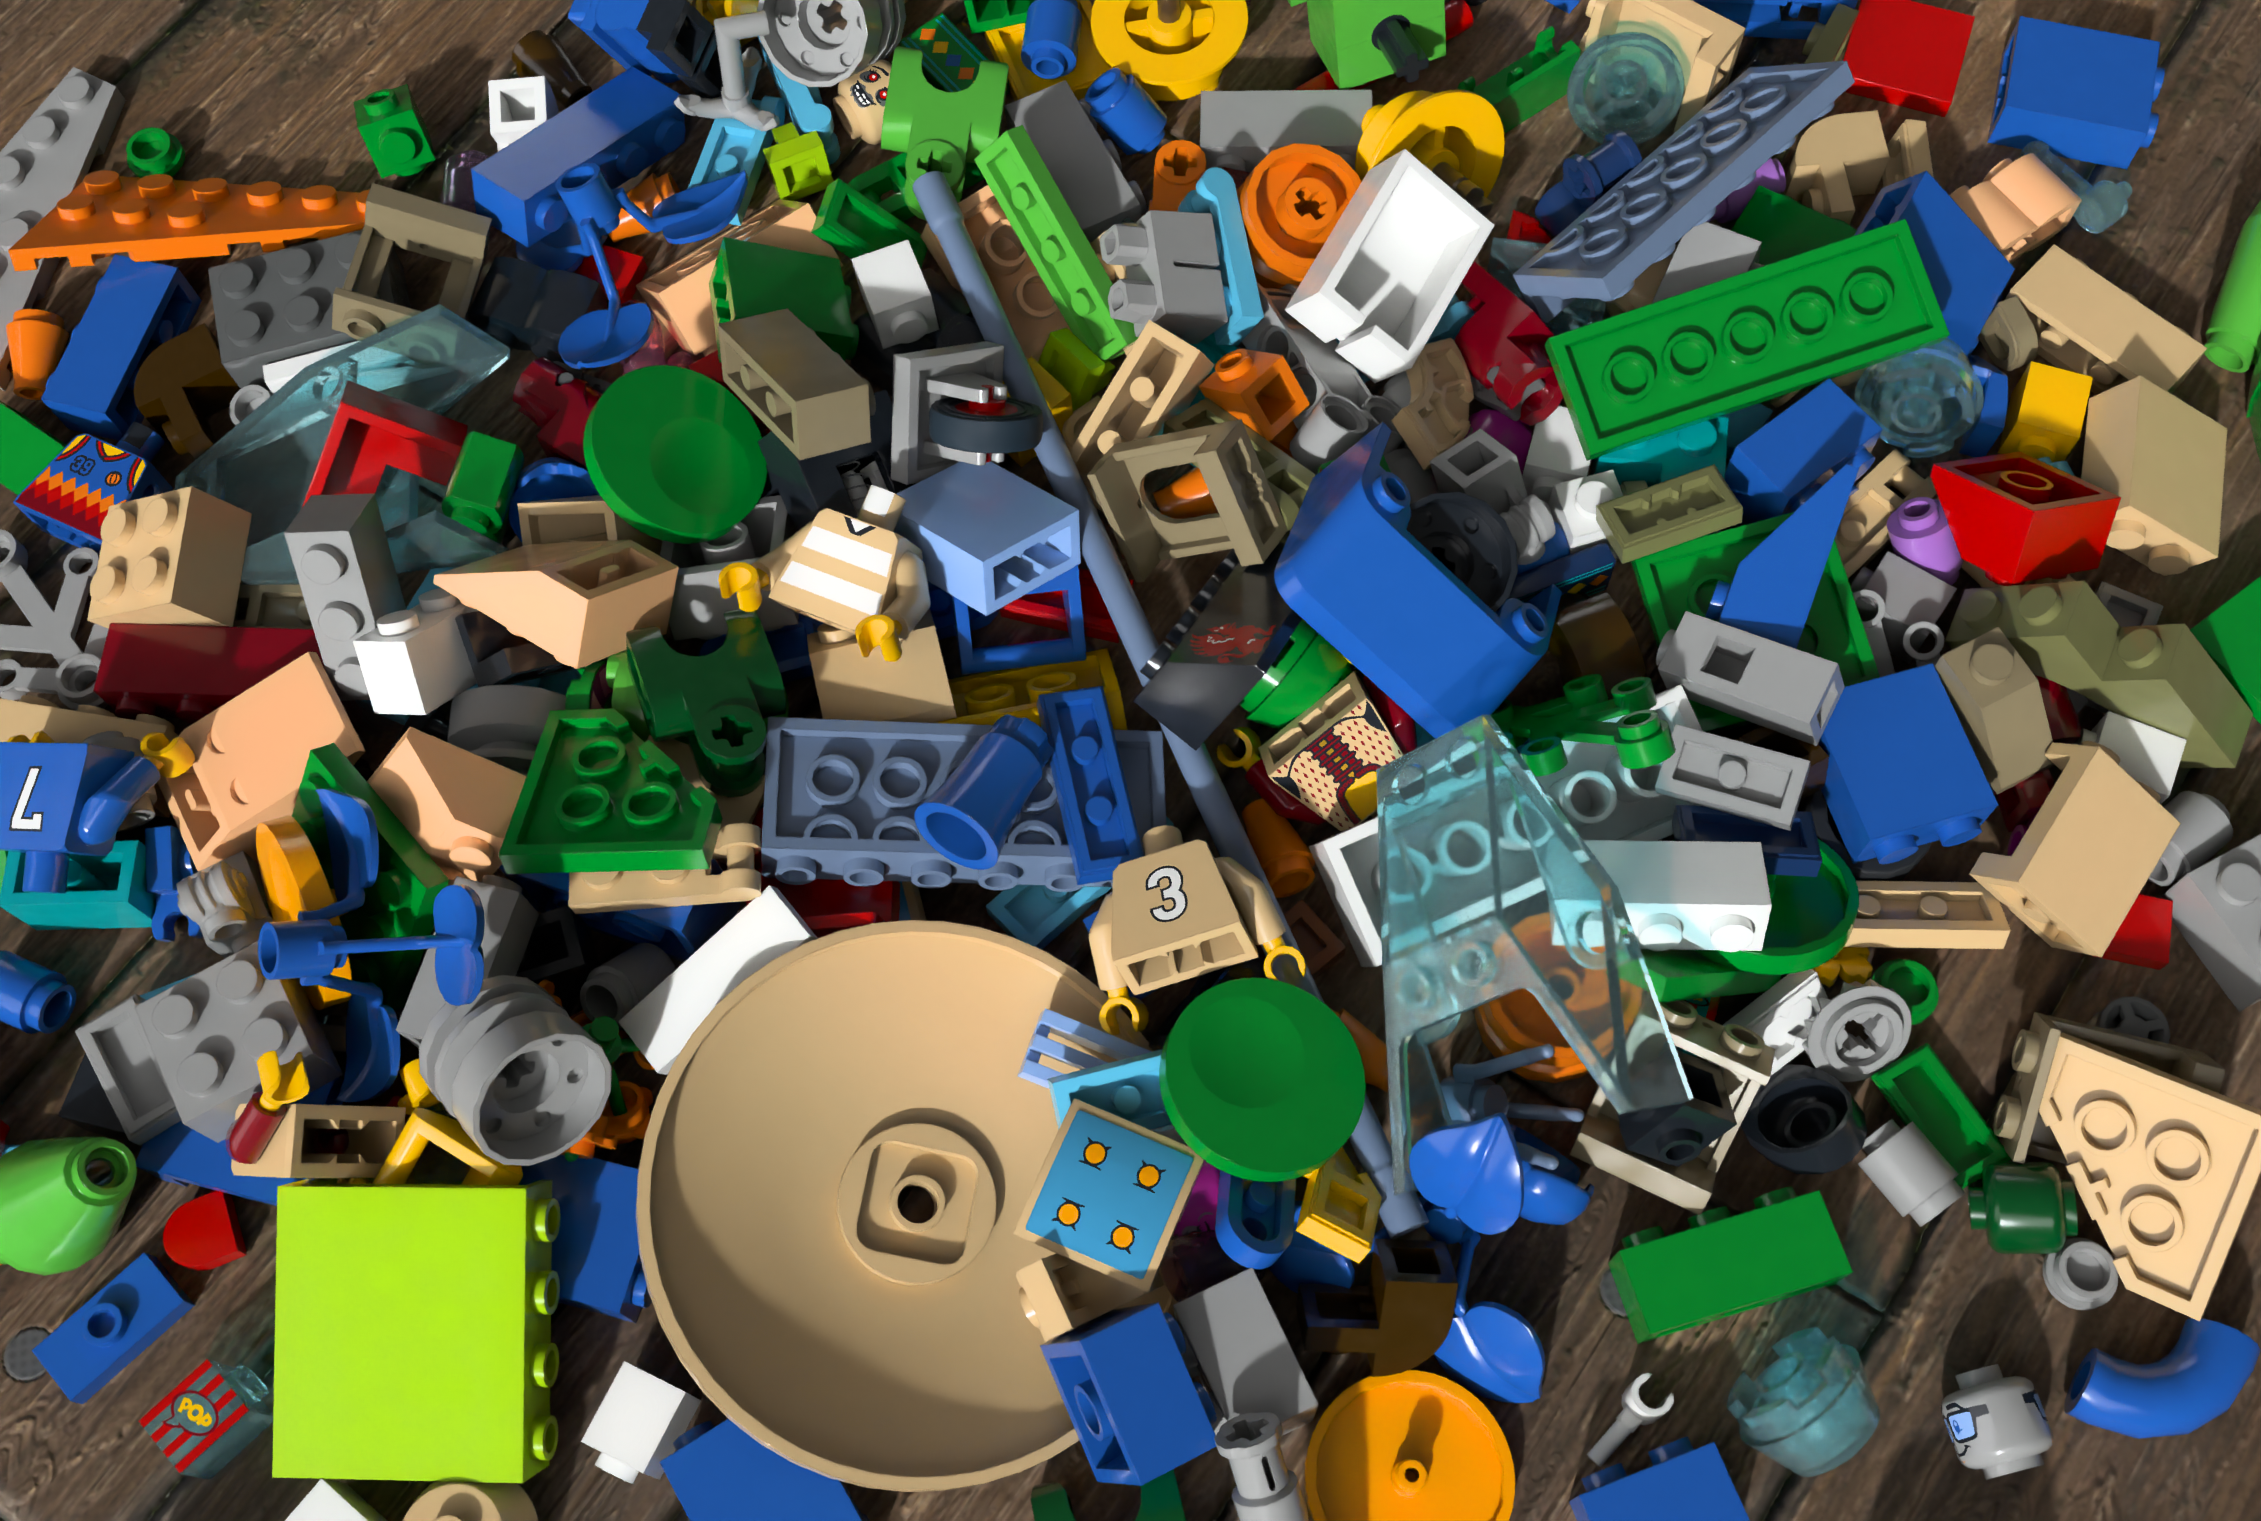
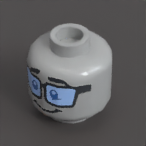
(1996, 1422)

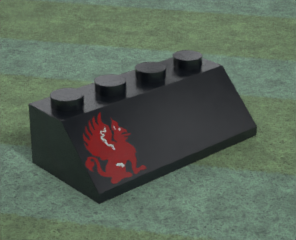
(1218, 649)

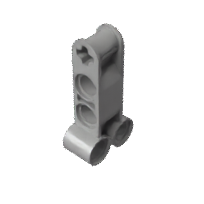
(1339, 400)

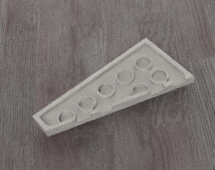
(38, 170)

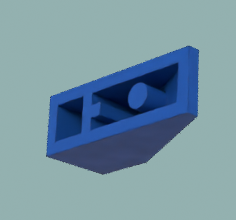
(1782, 574)

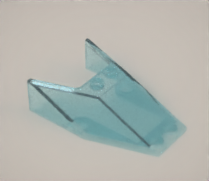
(275, 450)
(1498, 897)

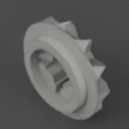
(1850, 1057)

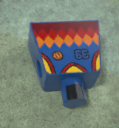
(88, 477)

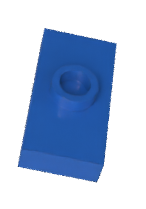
(113, 1328)

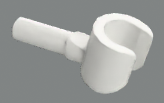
(1629, 1419)

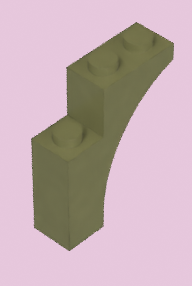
(2135, 671)

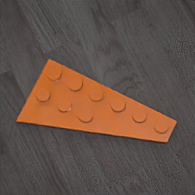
(182, 219)

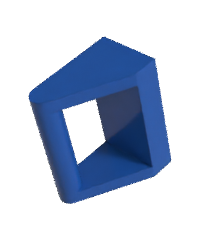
(1029, 653)

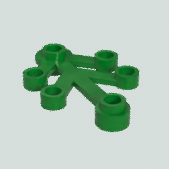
(1578, 717)

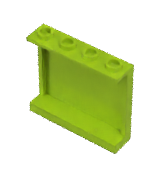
(414, 1331)

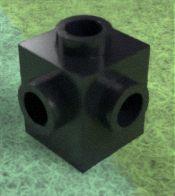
(1682, 1130)

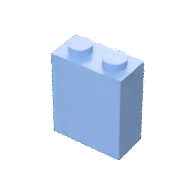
(988, 533)

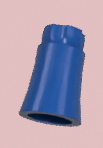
(985, 793)

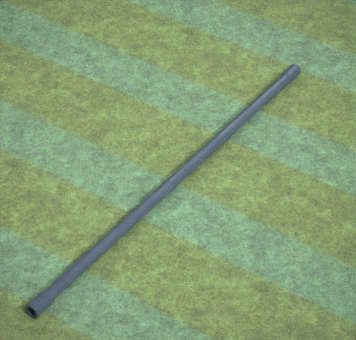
(1400, 1212)

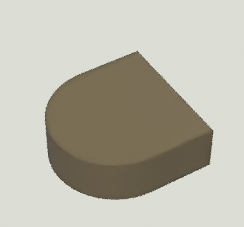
(2009, 335)

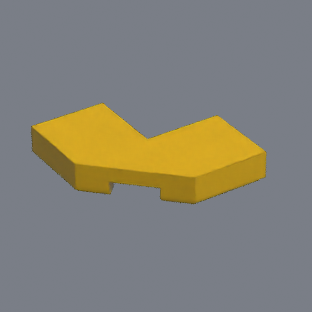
(1340, 1208)

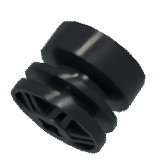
(1469, 542)

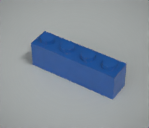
(616, 127)

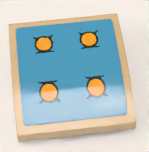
(1110, 1195)

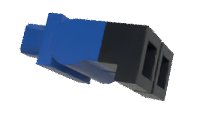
(656, 38)

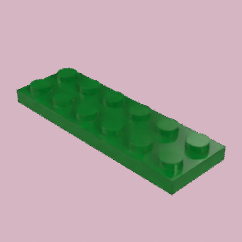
(1746, 339)

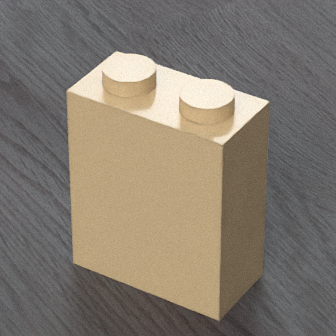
(2165, 469)

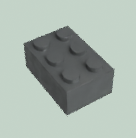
(284, 303)

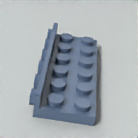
(1679, 184)
(849, 792)

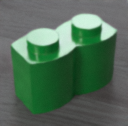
(483, 485)

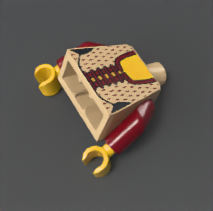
(1328, 755)
(316, 1139)

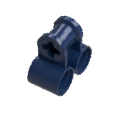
(1587, 180)

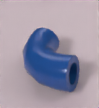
(2165, 1396)

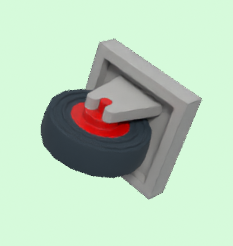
(956, 410)

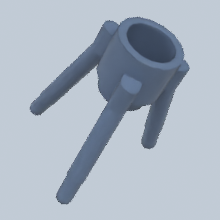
(1474, 1097)

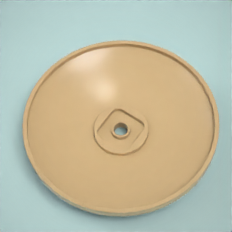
(778, 1221)

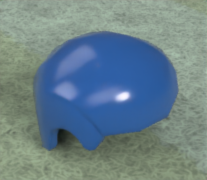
(1551, 1194)

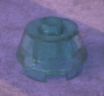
(1625, 85)
(1922, 398)
(1808, 1405)

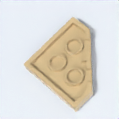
(2155, 1167)

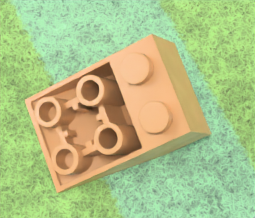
(570, 594)
(254, 759)

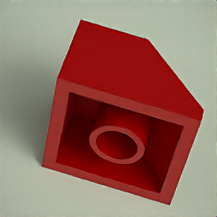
(2023, 517)

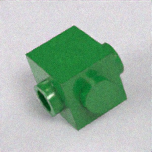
(394, 132)

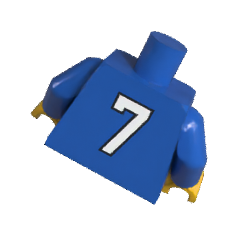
(74, 798)

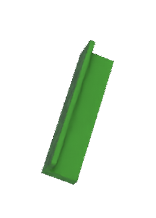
(1054, 242)

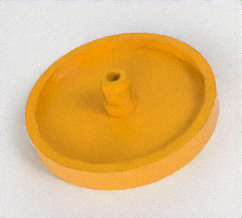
(295, 884)
(1408, 1453)

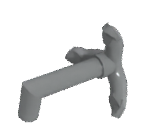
(737, 73)

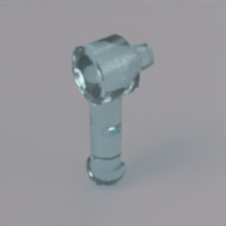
(2100, 204)

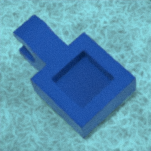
(166, 865)

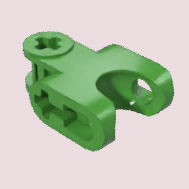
(938, 126)

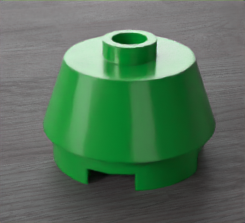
(1296, 679)

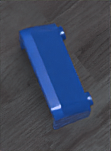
(1396, 605)

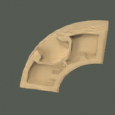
(1438, 402)

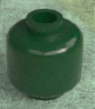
(2024, 1208)

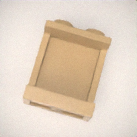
(1697, 36)
(2082, 852)

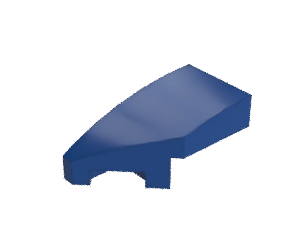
(1991, 422)

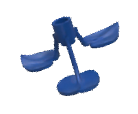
(685, 217)
(314, 947)
(1468, 1186)

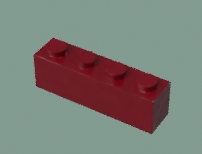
(194, 668)

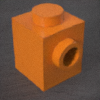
(1257, 390)

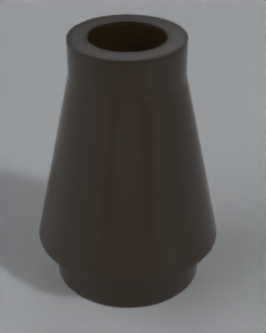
(545, 56)

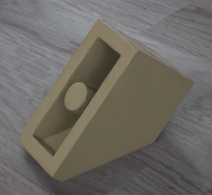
(1998, 708)

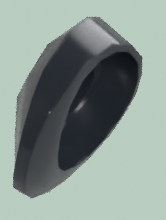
(1805, 1121)

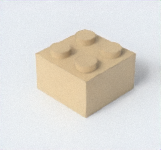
(170, 561)

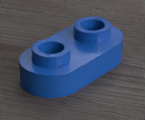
(1254, 1219)

